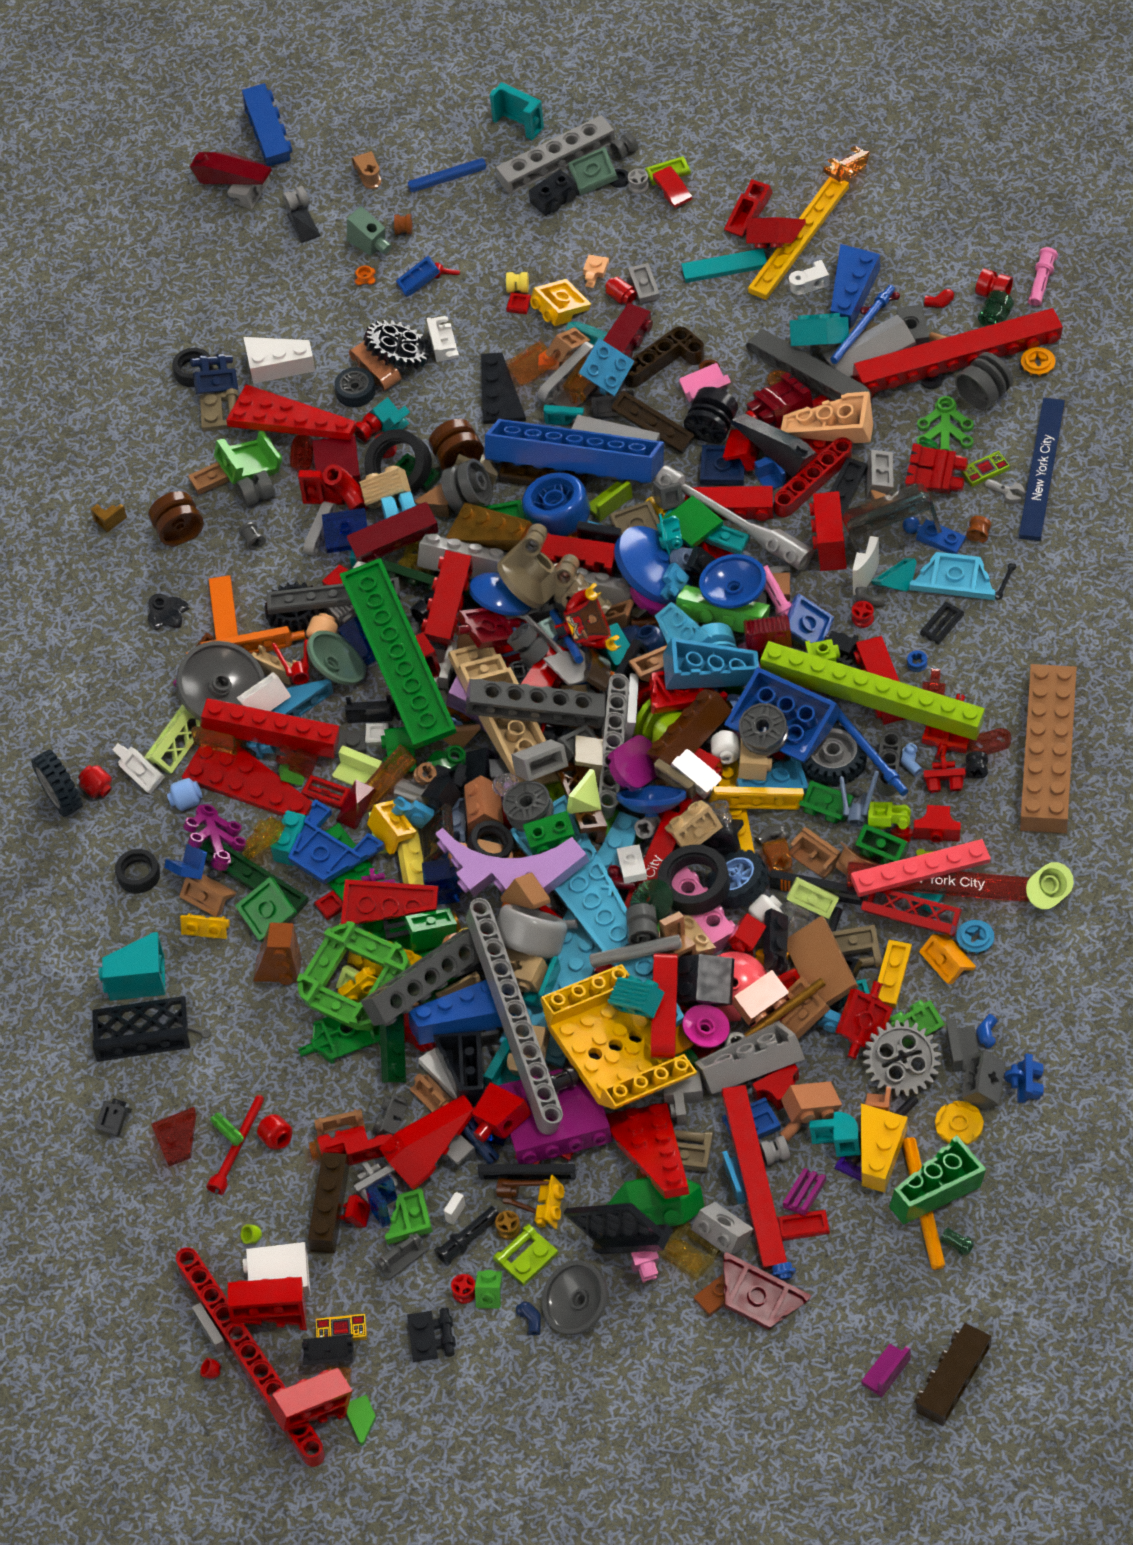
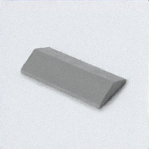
(880, 340)

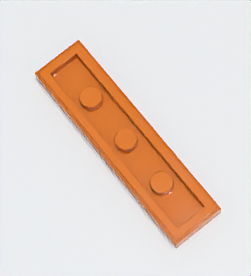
(223, 607)

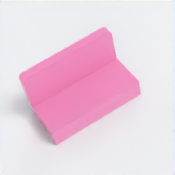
(706, 377)

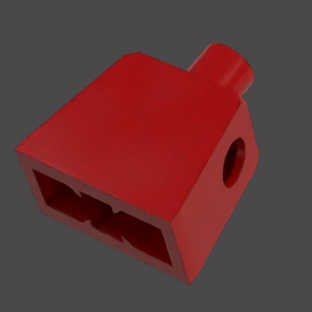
(499, 1113)

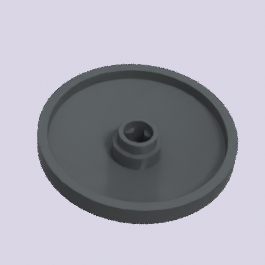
(215, 672)

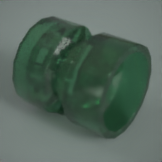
(995, 308)

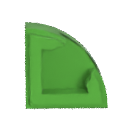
(289, 776)

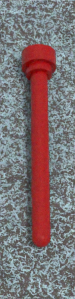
(219, 1180)

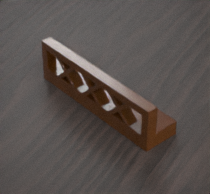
(595, 819)

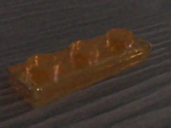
(390, 773)

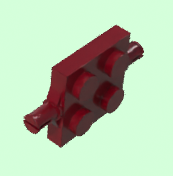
(485, 627)

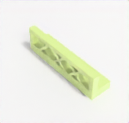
(168, 737)

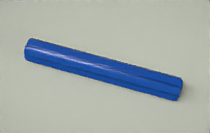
(446, 175)

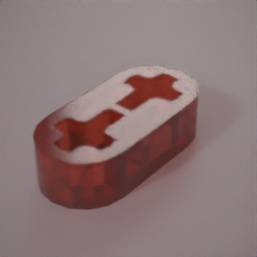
(990, 742)

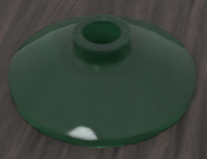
(660, 896)

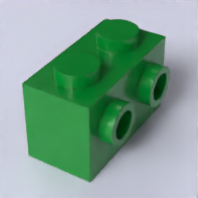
(548, 832)
(880, 845)

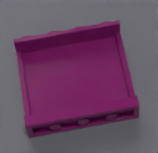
(581, 1126)

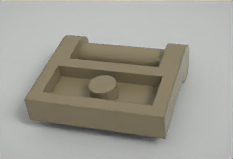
(212, 409)
(858, 941)
(695, 1156)

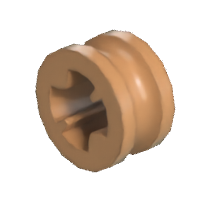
(420, 769)

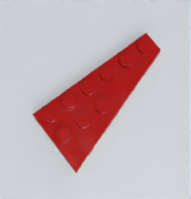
(651, 1143)

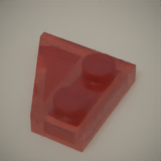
(176, 1135)

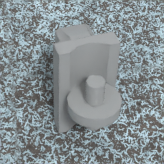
(372, 1175)

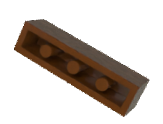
(691, 727)

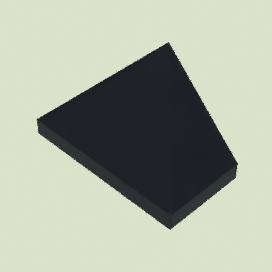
(303, 224)

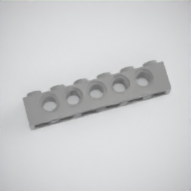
(554, 154)

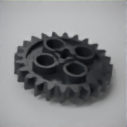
(411, 350)

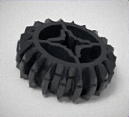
(296, 620)

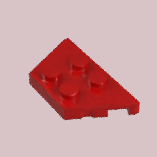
(671, 700)

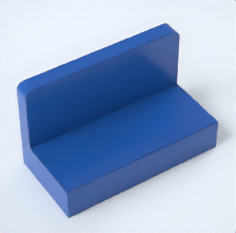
(192, 863)

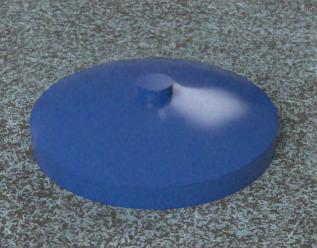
(644, 562)

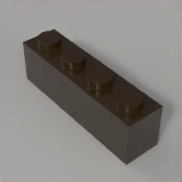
(328, 1202)
(953, 1373)

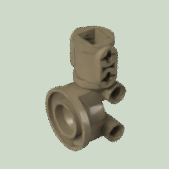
(535, 578)

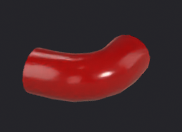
(345, 486)

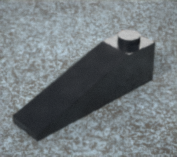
(783, 448)

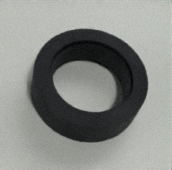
(386, 440)
(691, 855)

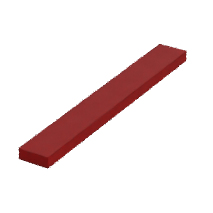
(753, 1176)

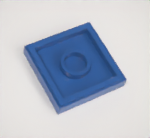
(808, 621)

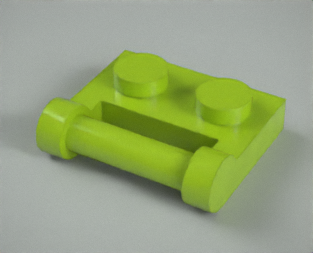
(531, 1261)

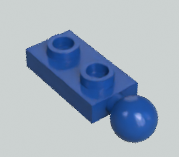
(947, 540)

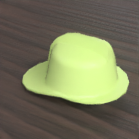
(1049, 885)

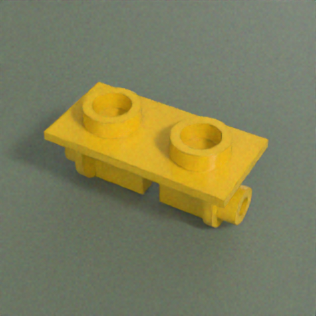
(205, 927)
(364, 982)
(550, 1211)

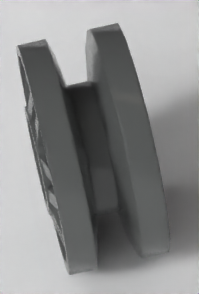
(763, 716)
(527, 803)

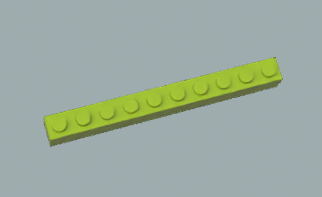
(873, 691)

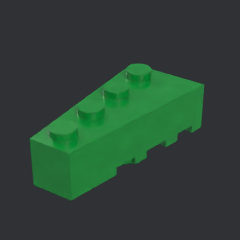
(938, 1182)

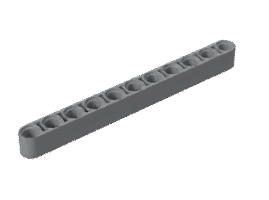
(511, 1024)

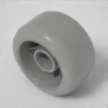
(531, 931)

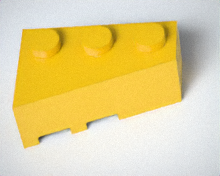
(880, 1145)

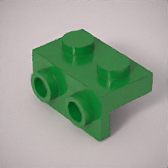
(825, 801)

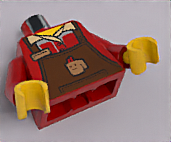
(587, 621)

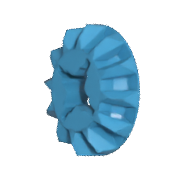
(971, 928)

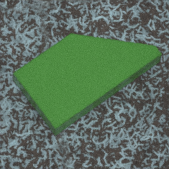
(361, 1417)

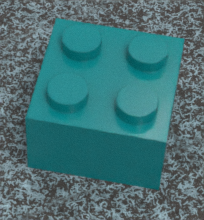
(818, 329)

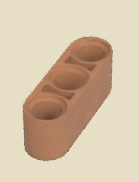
(383, 374)

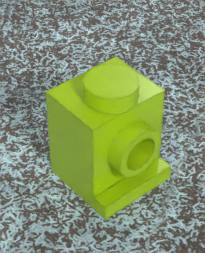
(823, 649)

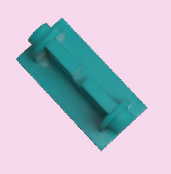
(670, 533)

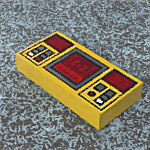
(342, 1326)

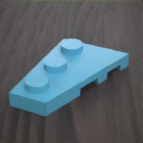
(679, 625)

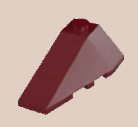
(228, 169)

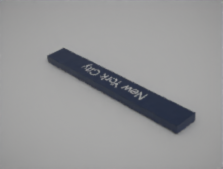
(1041, 469)

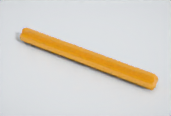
(927, 1221)

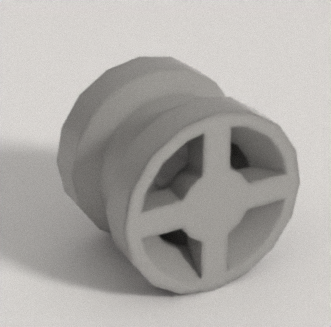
(639, 176)

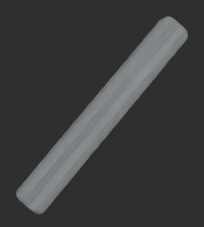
(635, 951)

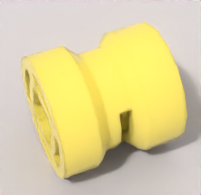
(522, 282)

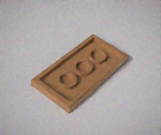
(819, 955)

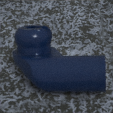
(533, 1316)

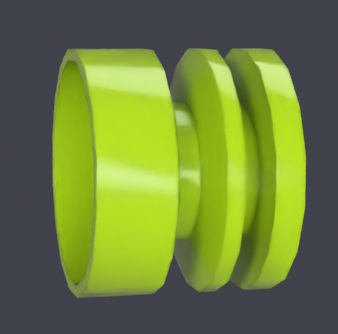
(653, 725)

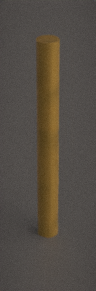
(788, 1006)

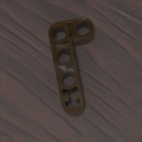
(674, 344)

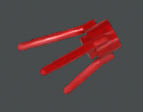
(299, 669)

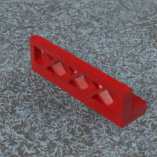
(913, 919)

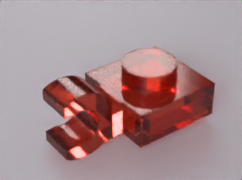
(934, 684)

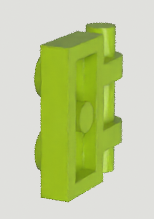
(885, 814)

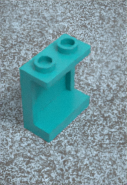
(518, 107)

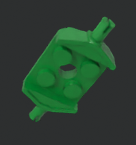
(333, 1043)

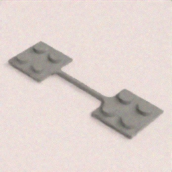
(562, 662)

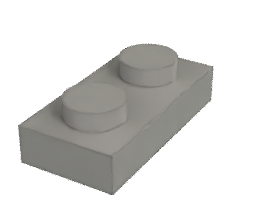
(644, 283)

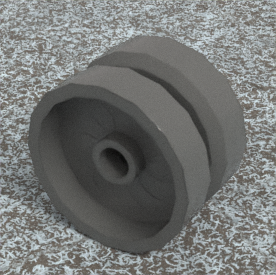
(466, 484)

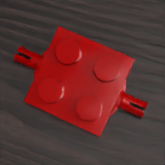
(945, 740)
(861, 1017)

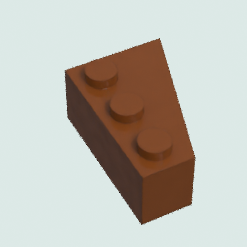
(278, 955)

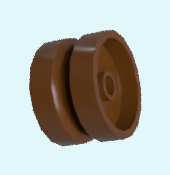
(452, 439)
(175, 518)

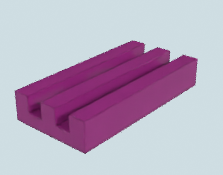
(811, 1177)

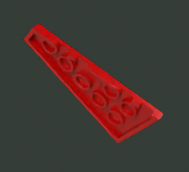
(274, 413)
(245, 780)

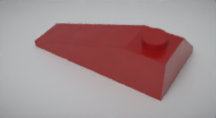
(421, 1144)

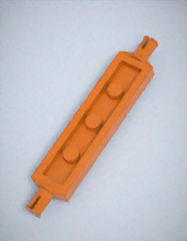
(280, 636)

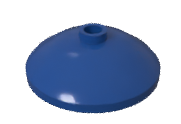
(732, 581)
(495, 596)
(651, 799)

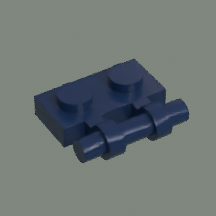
(214, 380)

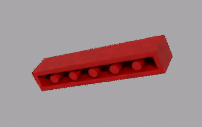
(270, 727)

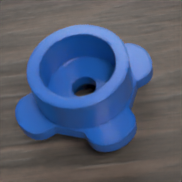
(783, 1271)

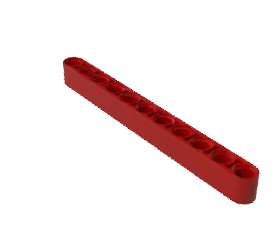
(243, 1346)

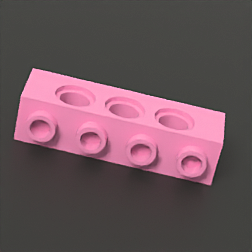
(689, 881)

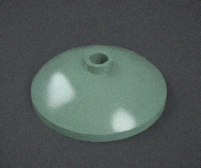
(335, 658)

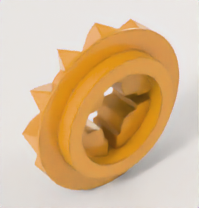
(1044, 355)

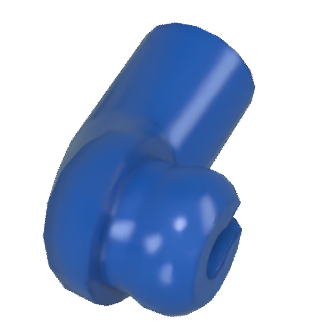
(984, 1031)

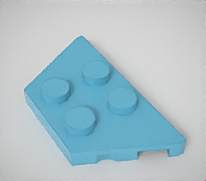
(954, 576)

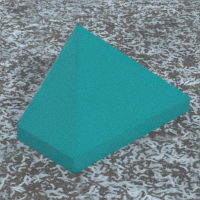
(898, 576)

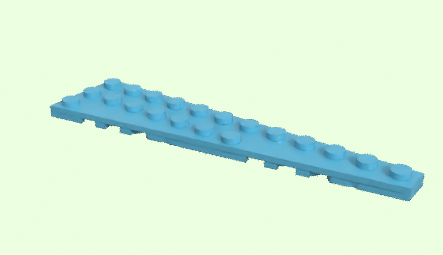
(596, 902)
(578, 945)

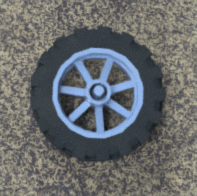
(743, 888)

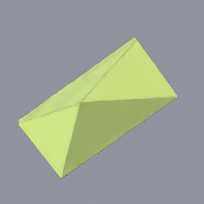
(585, 795)

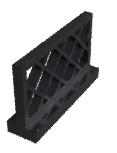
(141, 1042)
(619, 1229)

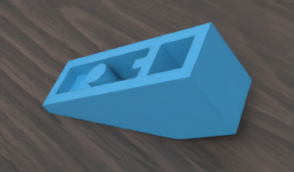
(305, 697)

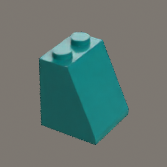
(135, 970)

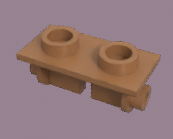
(429, 1092)
(331, 1123)

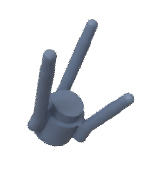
(857, 812)

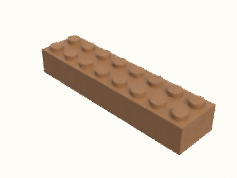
(1048, 749)

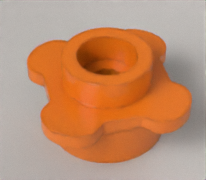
(365, 271)

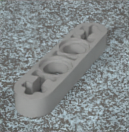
(554, 384)

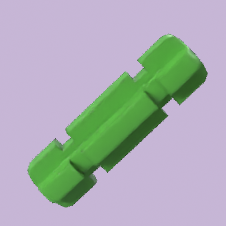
(227, 1129)

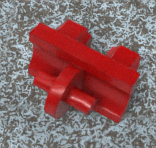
(933, 777)

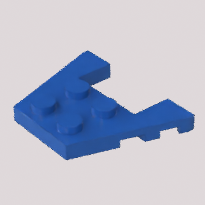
(323, 854)

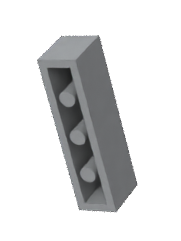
(596, 425)

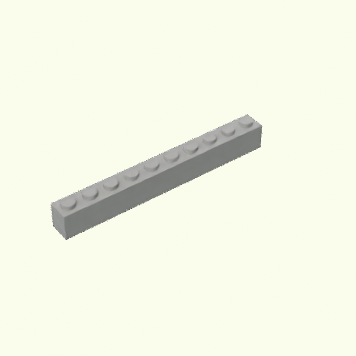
(486, 560)

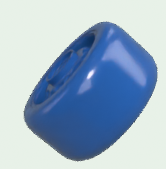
(556, 503)

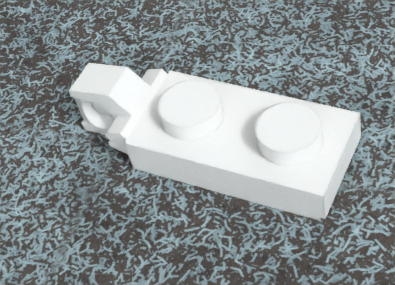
(138, 768)

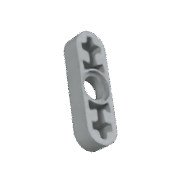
(315, 536)

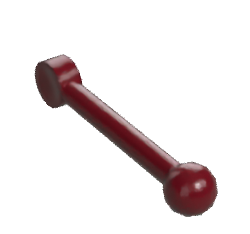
(895, 296)

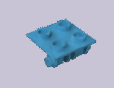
(606, 367)

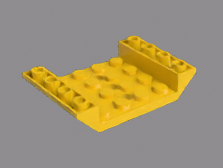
(588, 1024)

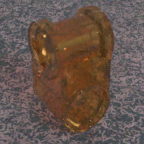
(778, 855)

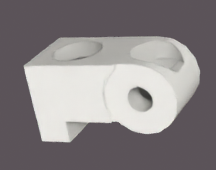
(810, 279)

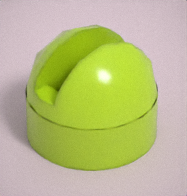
(250, 1234)

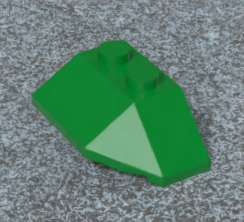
(657, 1208)

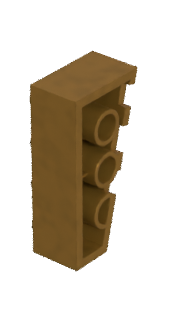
(488, 528)

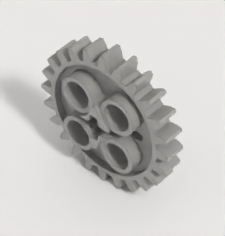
(892, 1039)

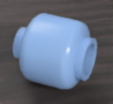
(185, 794)

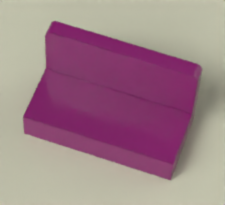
(886, 1369)

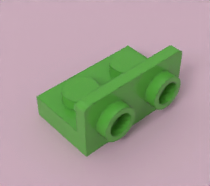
(921, 1013)

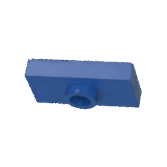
(418, 276)

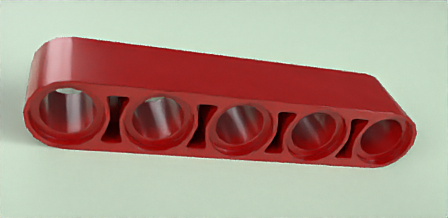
(812, 477)
(664, 1022)

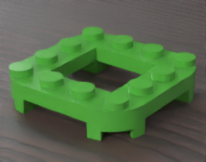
(327, 958)

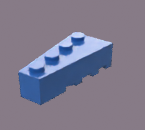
(265, 124)
(454, 1013)

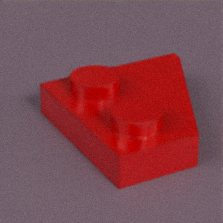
(315, 490)

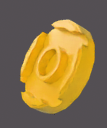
(949, 1122)

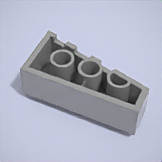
(750, 1058)

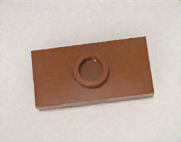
(711, 1297)

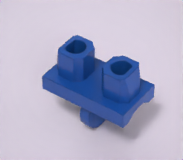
(1022, 1077)

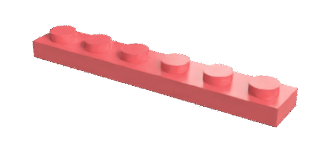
(920, 868)

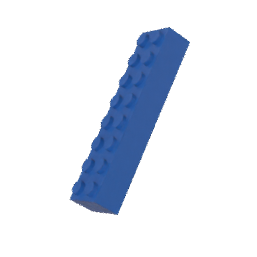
(574, 450)

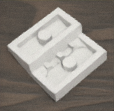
(866, 564)

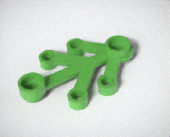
(945, 427)

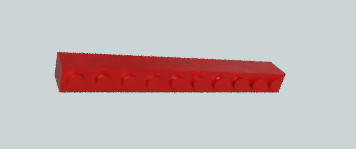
(958, 351)

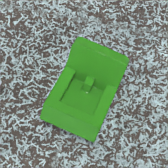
(488, 1289)

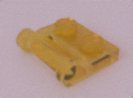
(687, 1257)

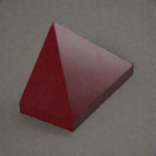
(355, 804)

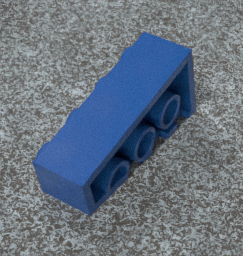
(853, 281)

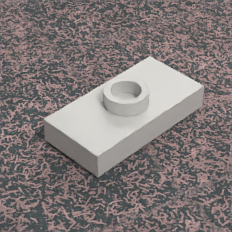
(631, 864)

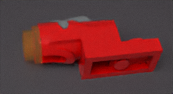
(350, 1142)

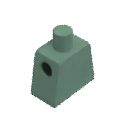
(366, 232)

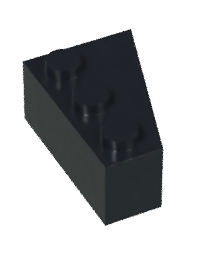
(462, 1062)

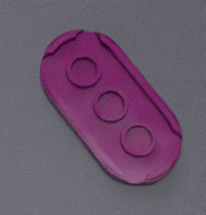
(631, 764)

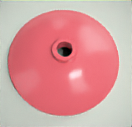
(746, 972)

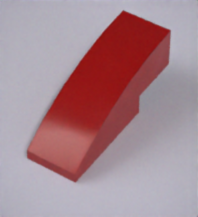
(748, 206)

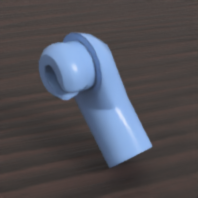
(908, 759)

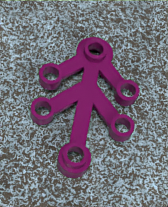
(208, 815)

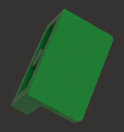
(430, 928)

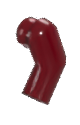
(617, 878)

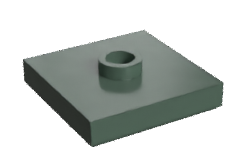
(593, 171)

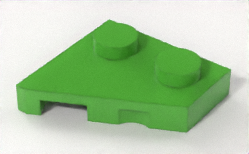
(409, 1217)

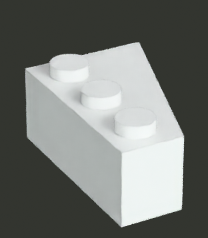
(278, 358)

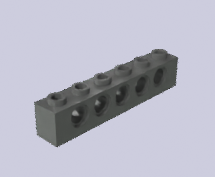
(543, 711)
(378, 1002)

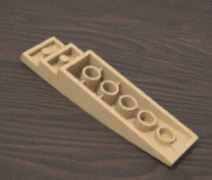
(506, 734)

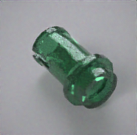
(957, 1241)

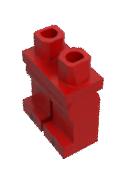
(936, 469)

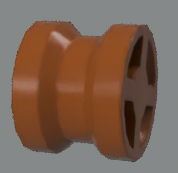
(403, 224)
(978, 529)

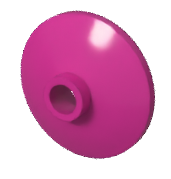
(709, 1018)

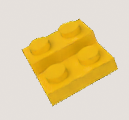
(558, 301)

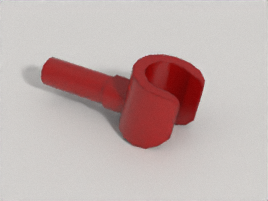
(446, 271)

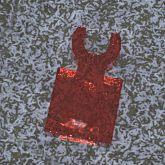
(300, 762)

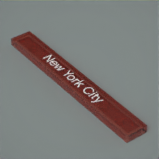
(961, 884)

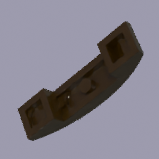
(598, 668)

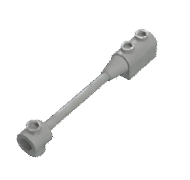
(774, 541)

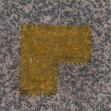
(264, 835)

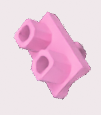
(646, 1264)

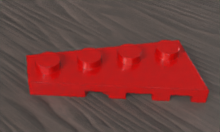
(385, 900)

